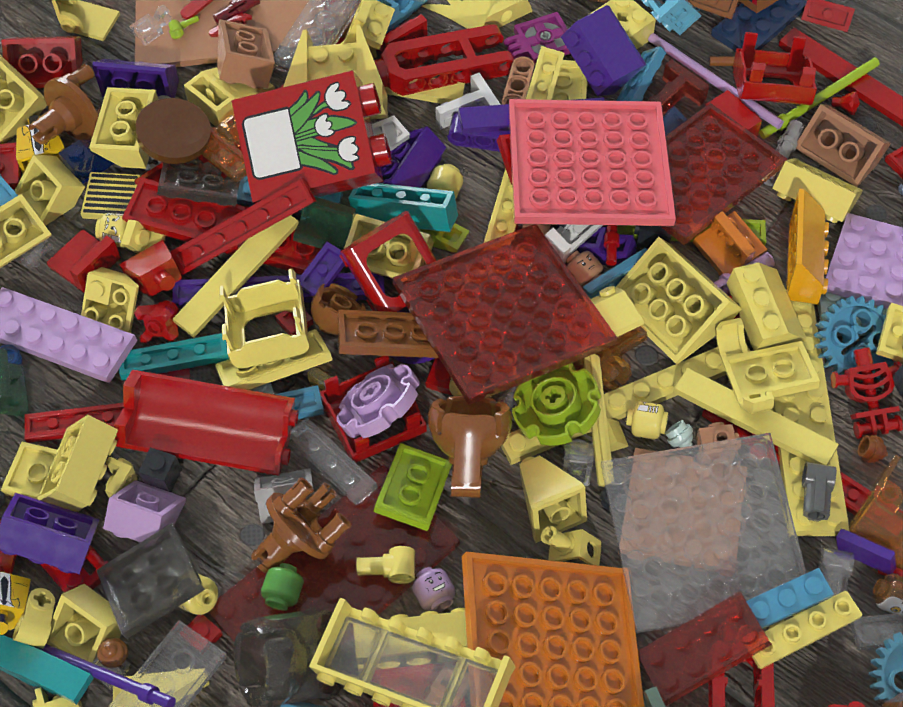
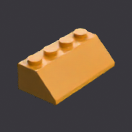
(807, 250)

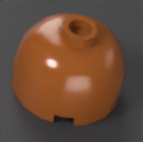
(328, 302)

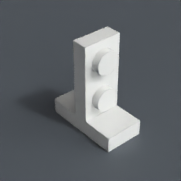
(480, 96)
(568, 239)

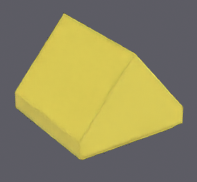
(616, 435)

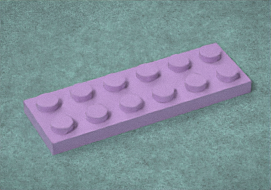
(62, 336)

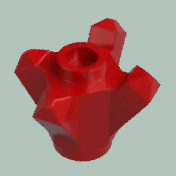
(158, 320)

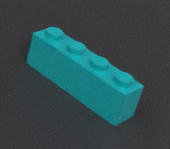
(428, 207)

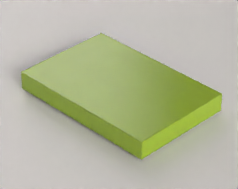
(413, 487)

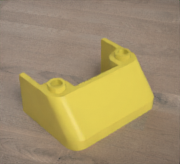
(85, 18)

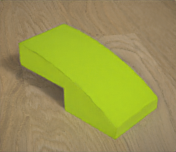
(450, 240)

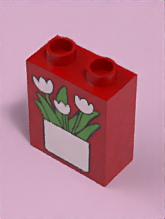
(312, 133)

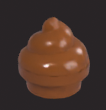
(872, 449)
(112, 652)

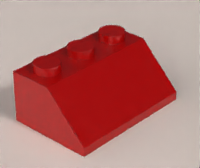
(43, 57)

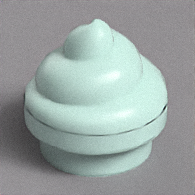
(680, 434)

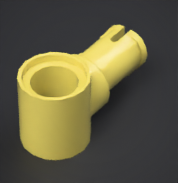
(397, 565)

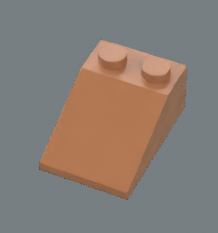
(244, 54)

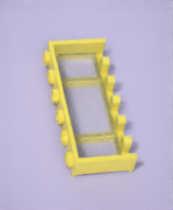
(405, 663)

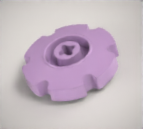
(378, 401)

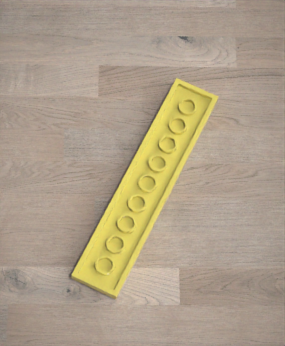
(812, 411)

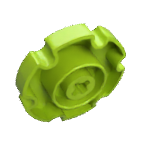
(557, 405)

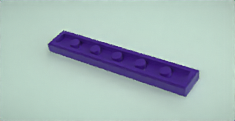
(489, 117)

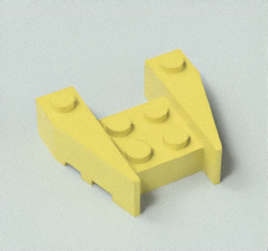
(326, 60)

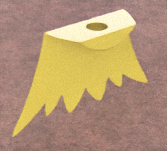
(482, 12)

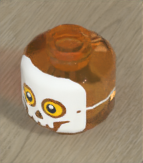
(889, 593)

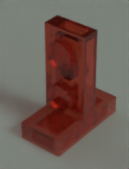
(680, 84)

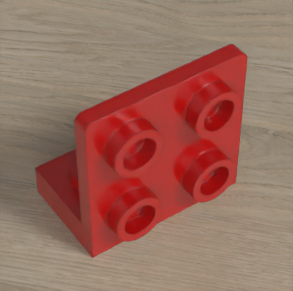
(82, 256)

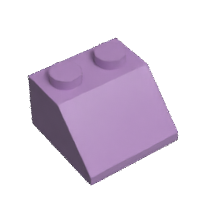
(141, 511)

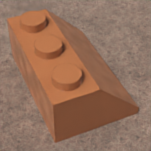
(841, 145)

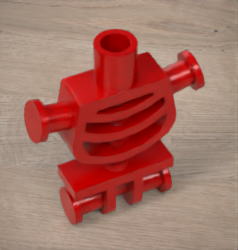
(865, 366)

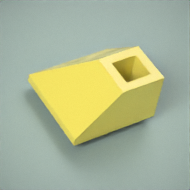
(110, 298)

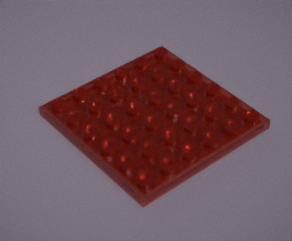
(503, 313)

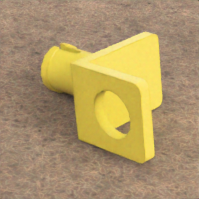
(571, 545)

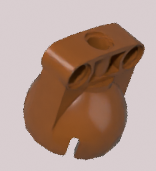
(469, 438)

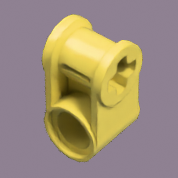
(35, 621)

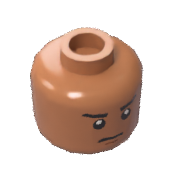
(584, 267)

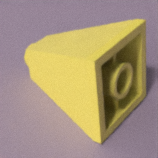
(551, 496)

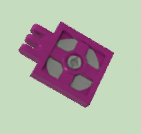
(533, 34)

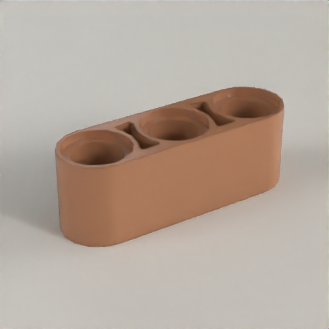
(518, 79)

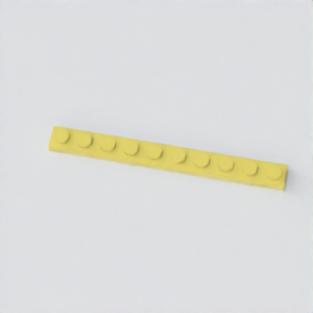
(540, 88)
(651, 389)

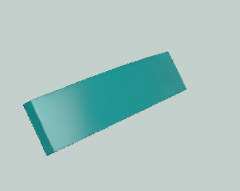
(43, 670)

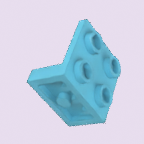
(673, 14)

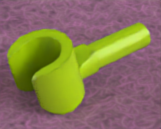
(176, 27)

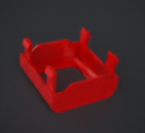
(789, 66)
(356, 259)
(359, 448)

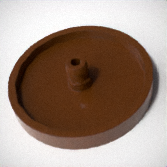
(173, 130)

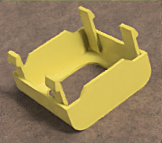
(258, 302)

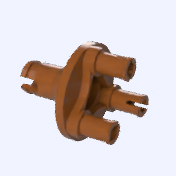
(68, 108)
(297, 525)

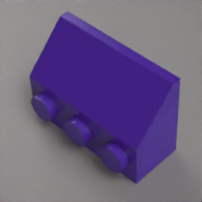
(603, 51)
(136, 75)
(414, 159)
(46, 533)

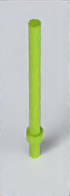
(821, 96)

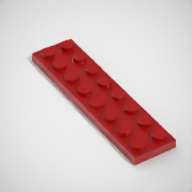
(189, 219)

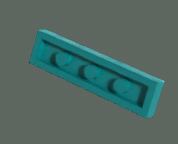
(176, 355)

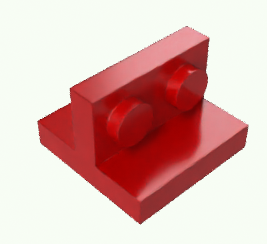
(410, 29)

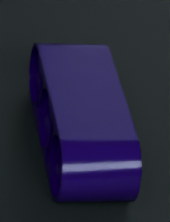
(479, 140)

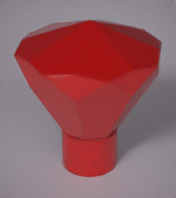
(848, 102)

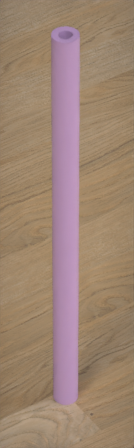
(714, 79)

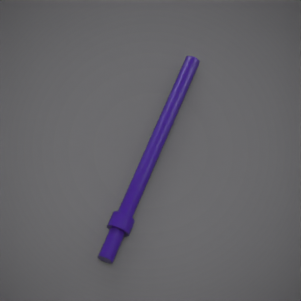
(145, 692)

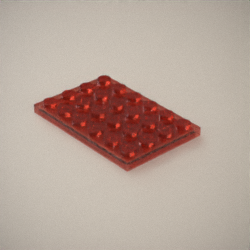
(713, 169)

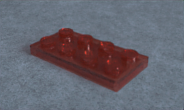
(703, 648)

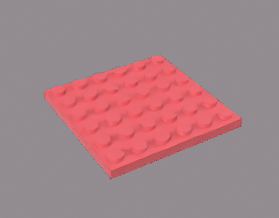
(589, 163)

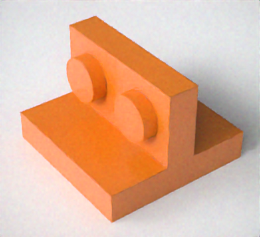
(729, 243)

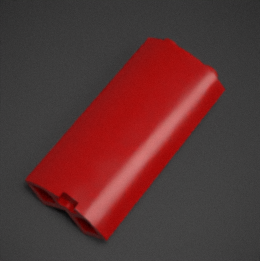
(206, 422)

